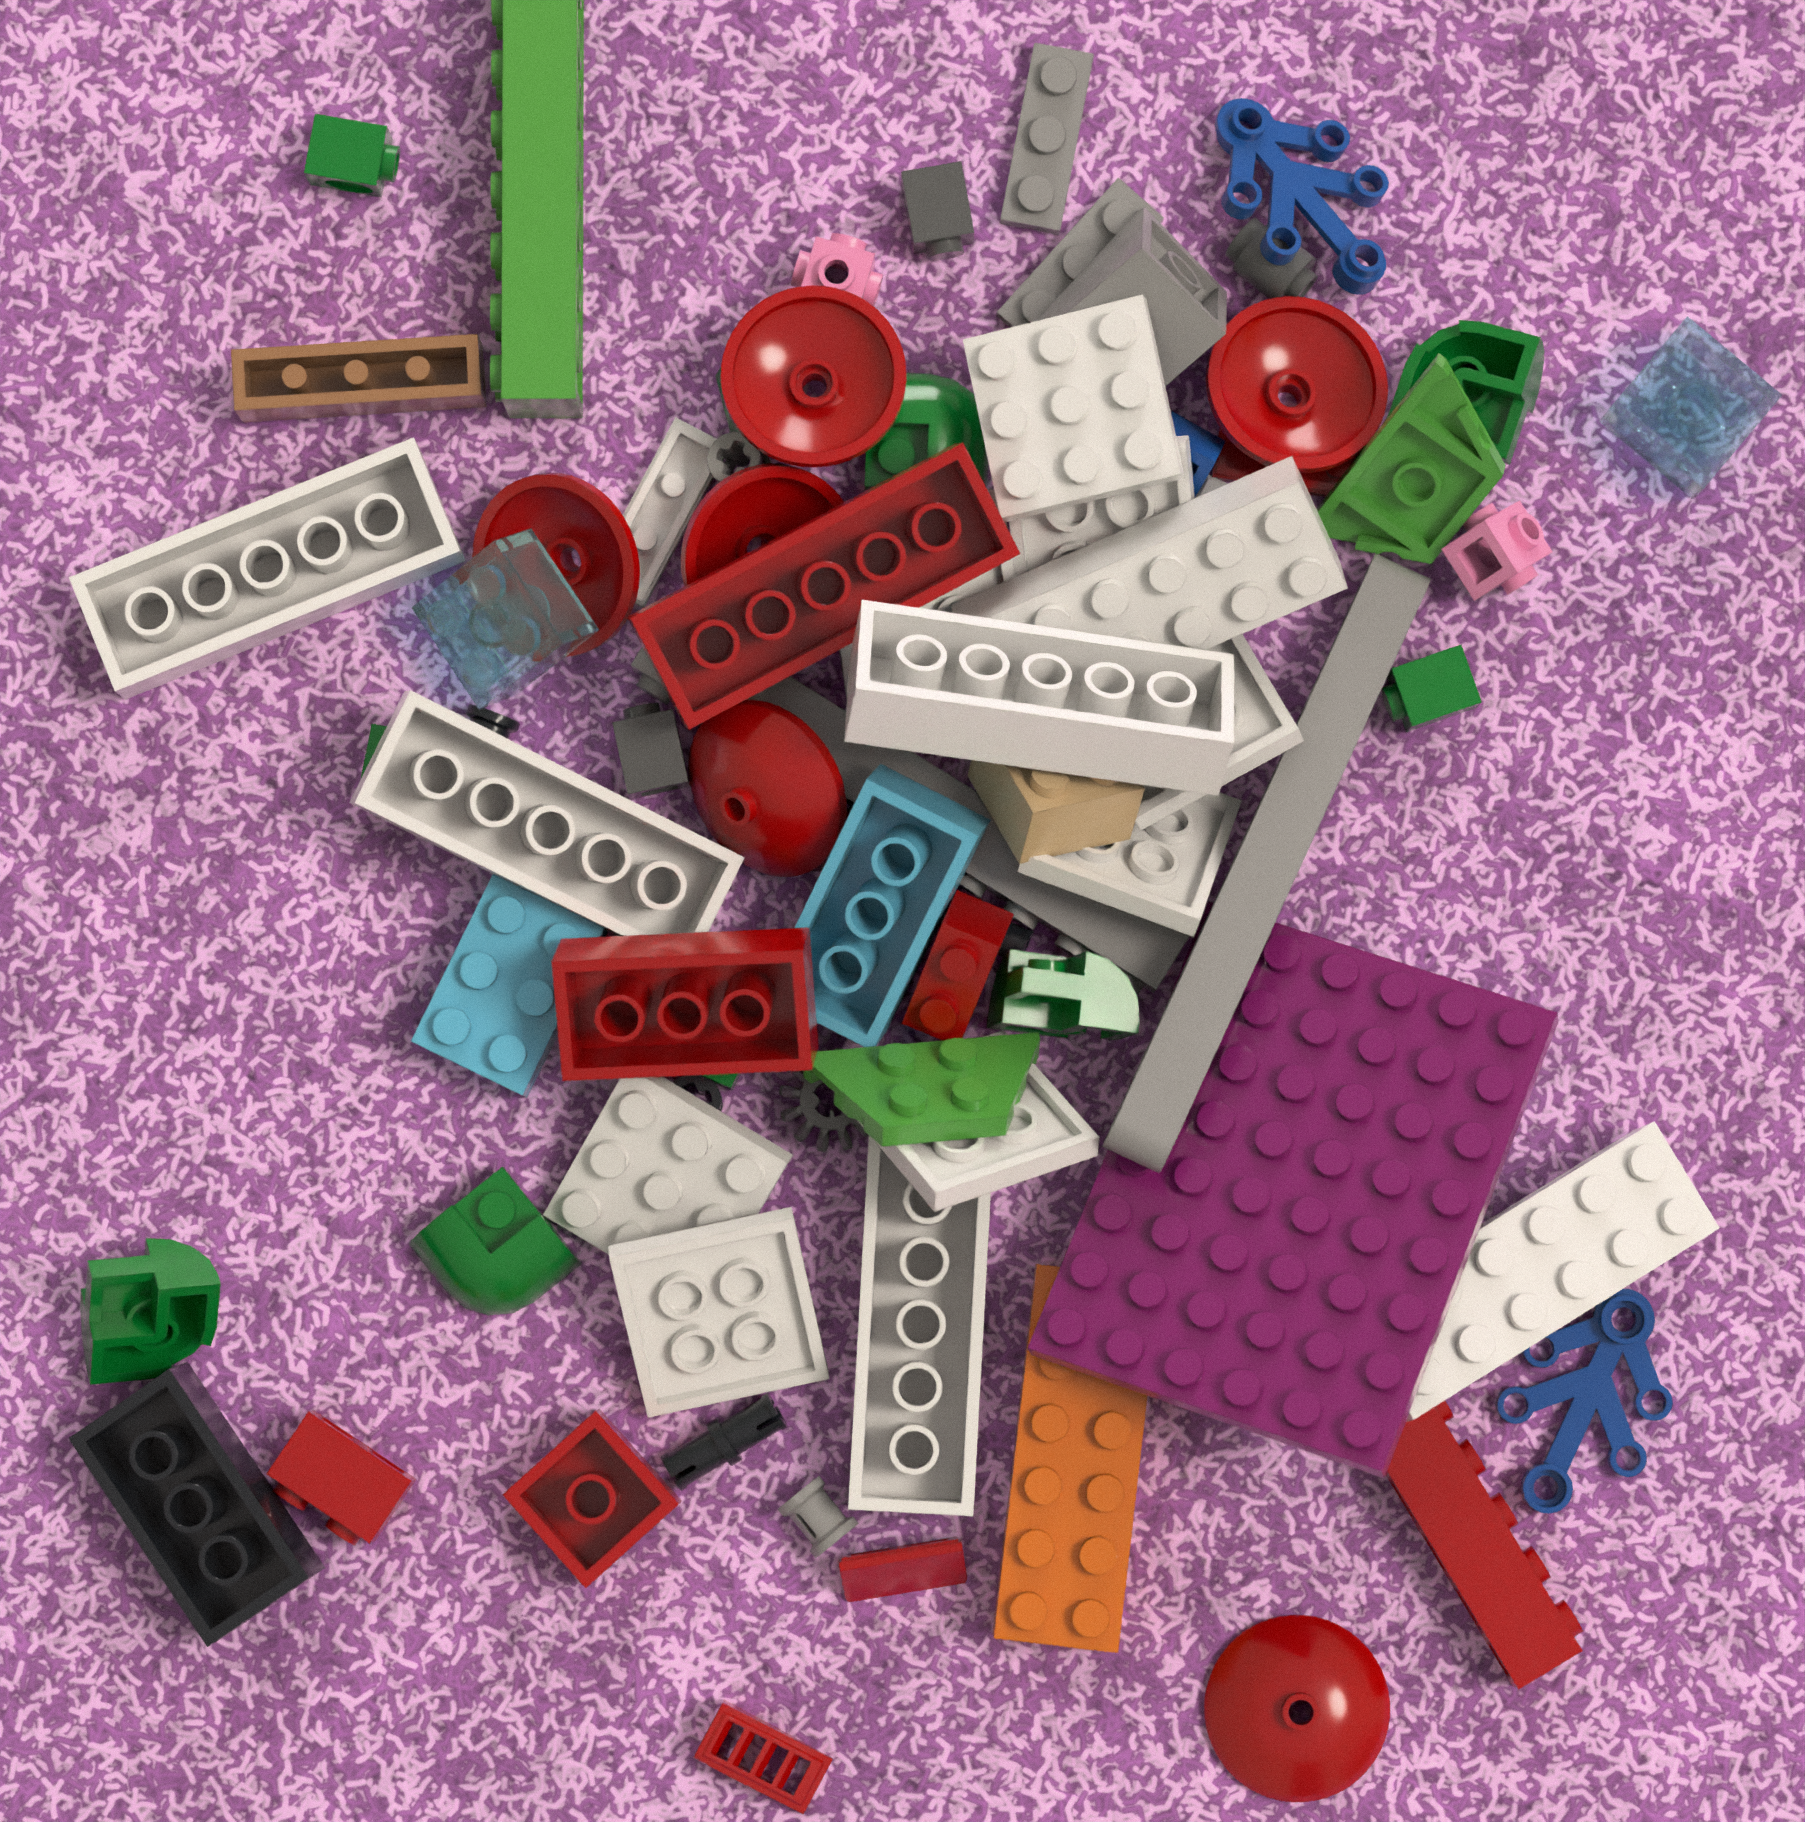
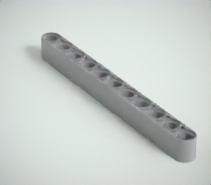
(1266, 865)

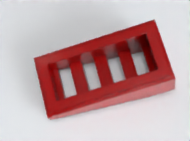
(718, 1730)

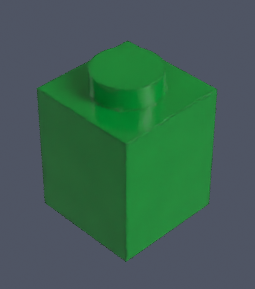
(1430, 689)

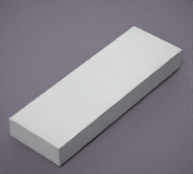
(667, 500)

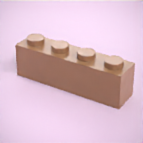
(358, 378)

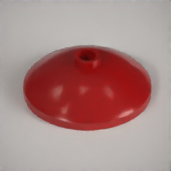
(804, 339)
(1317, 358)
(749, 505)
(568, 516)
(767, 788)
(1251, 1700)

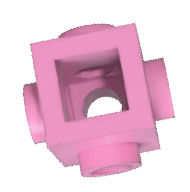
(841, 253)
(1497, 550)

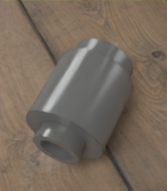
(1267, 278)

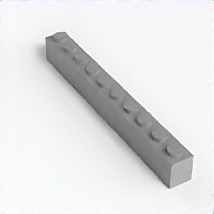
(1132, 943)

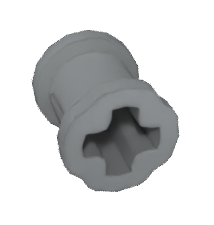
(735, 451)
(817, 1516)

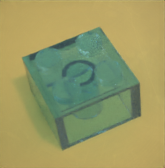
(1690, 408)
(505, 618)

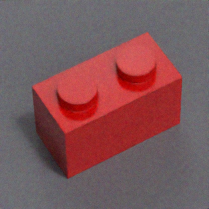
(957, 967)
(340, 1479)

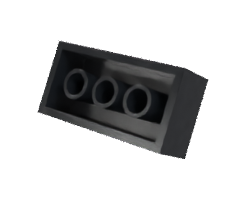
(196, 1503)

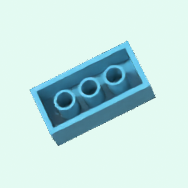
(884, 899)

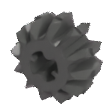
(808, 1104)

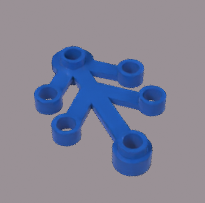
(1299, 186)
(1591, 1391)

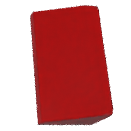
(903, 1569)

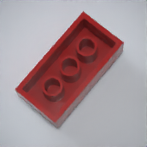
(685, 1004)

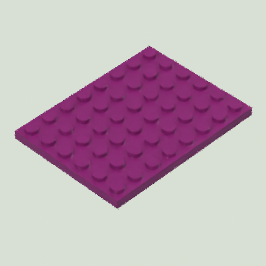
(1308, 1205)

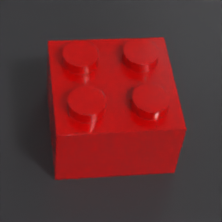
(592, 1498)

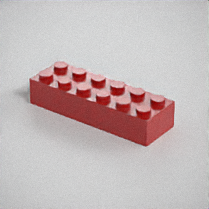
(806, 588)

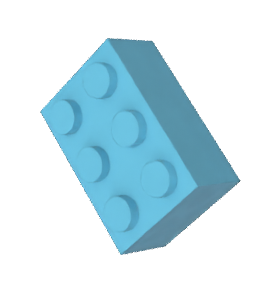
(498, 989)

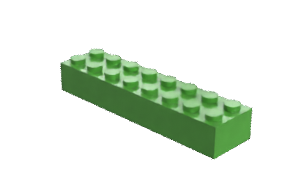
(539, 207)

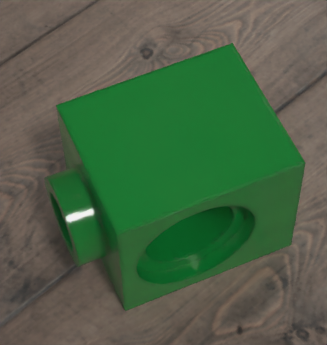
(351, 156)

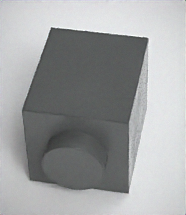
(938, 210)
(650, 751)

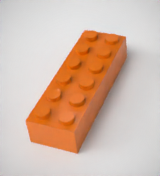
(1068, 1502)

